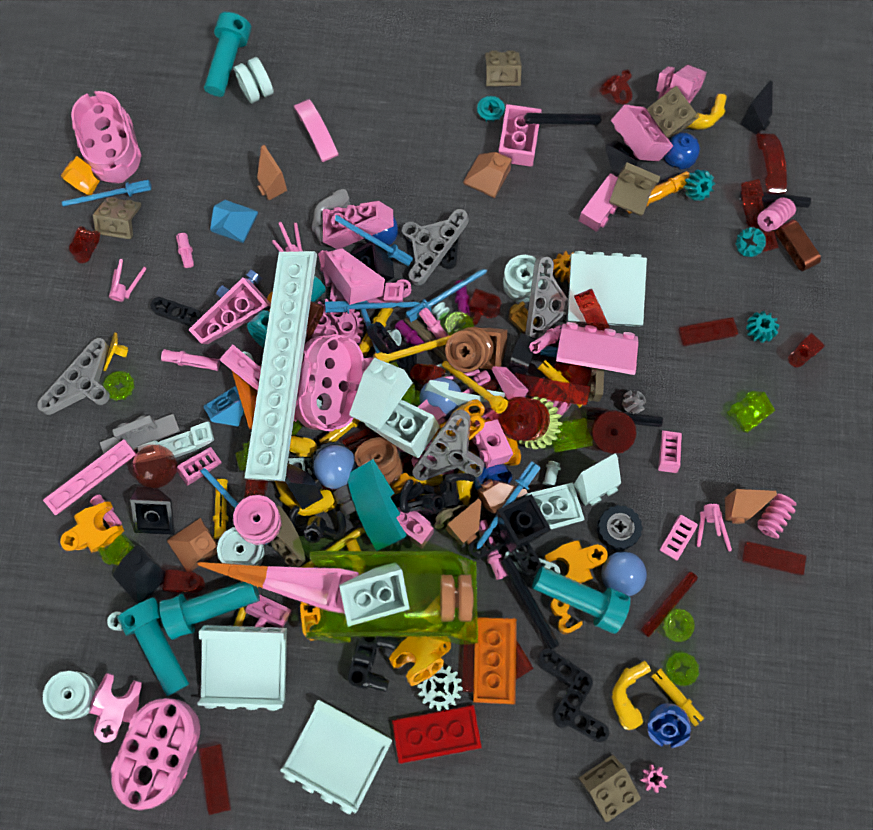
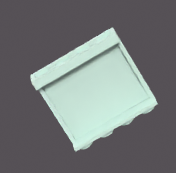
(616, 283)
(243, 667)
(336, 757)

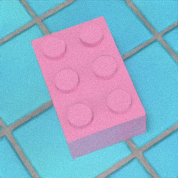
(641, 133)
(517, 137)

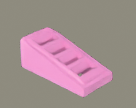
(509, 383)
(195, 460)
(668, 463)
(676, 526)

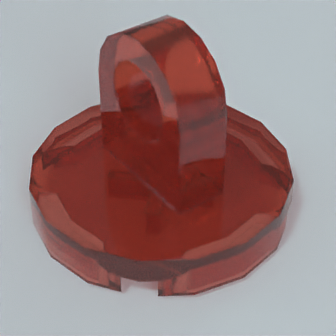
(616, 84)
(574, 373)

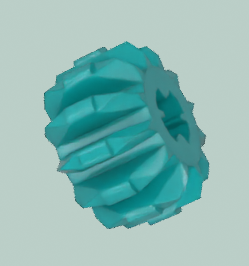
(699, 185)
(769, 326)

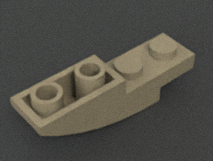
(288, 542)

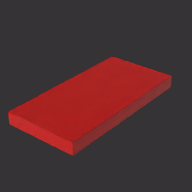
(436, 734)

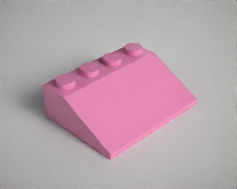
(598, 348)

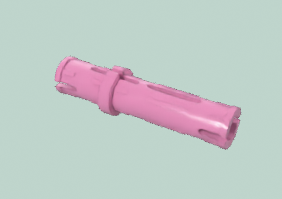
(550, 337)
(183, 358)
(494, 558)

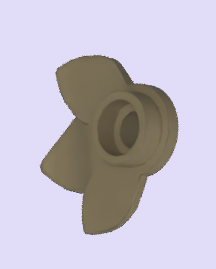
(447, 515)

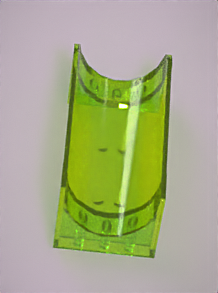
(422, 583)

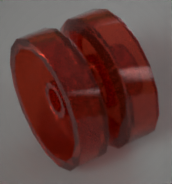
(524, 419)
(605, 423)

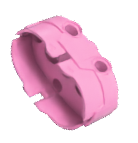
(99, 146)
(344, 366)
(166, 779)

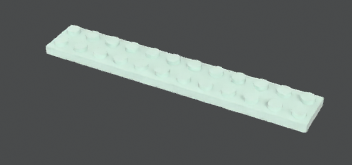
(281, 367)

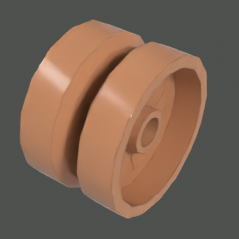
(469, 349)
(385, 456)
(457, 598)

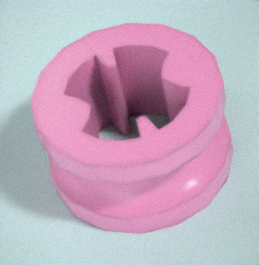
(407, 292)

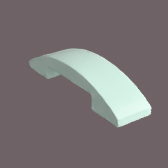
(458, 398)
(186, 442)

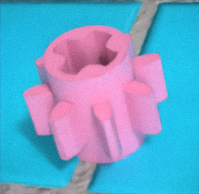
(649, 774)

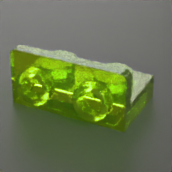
(751, 410)
(572, 435)

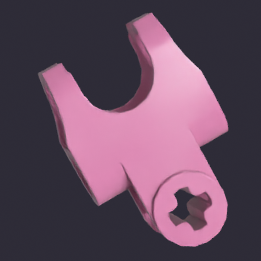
(112, 709)

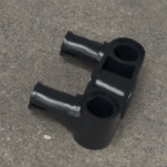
(363, 661)

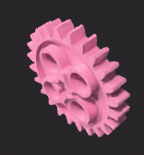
(346, 321)

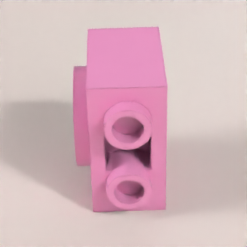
(416, 527)

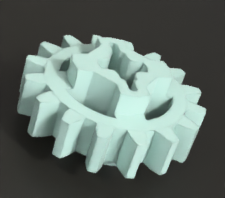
(433, 694)

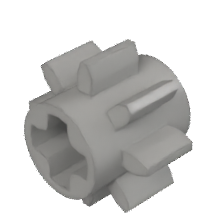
(633, 401)

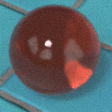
(154, 466)

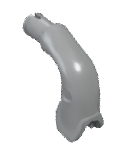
(338, 199)

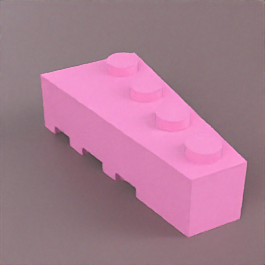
(369, 217)
(230, 312)

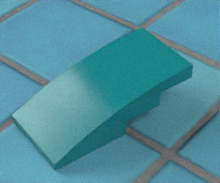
(374, 506)

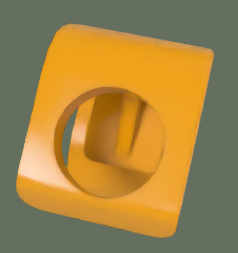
(560, 609)

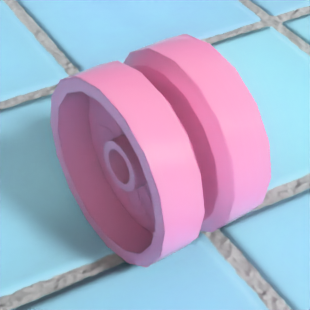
(255, 508)

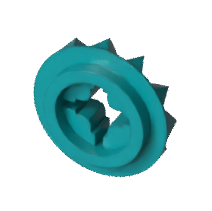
(496, 104)
(758, 238)

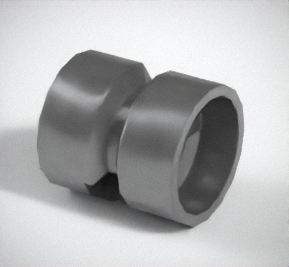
(344, 498)

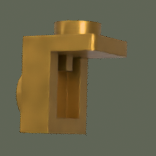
(518, 316)

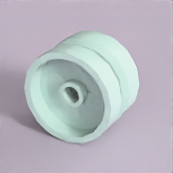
(253, 80)
(519, 276)
(229, 547)
(58, 694)

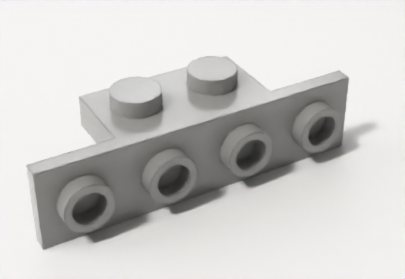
(142, 431)

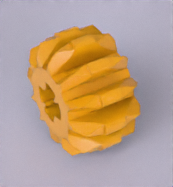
(560, 266)

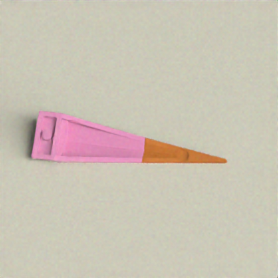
(308, 585)

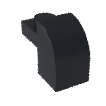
(521, 355)

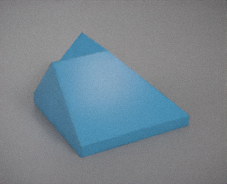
(232, 220)
(226, 408)

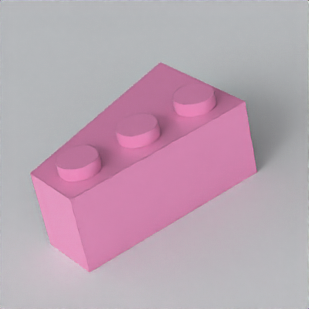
(689, 81)
(352, 277)

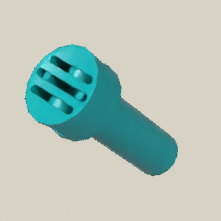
(232, 33)
(258, 325)
(607, 608)
(182, 614)
(143, 621)

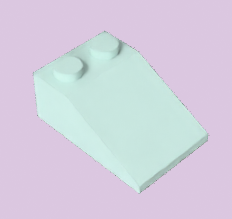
(379, 393)
(409, 428)
(598, 480)
(558, 505)
(374, 594)

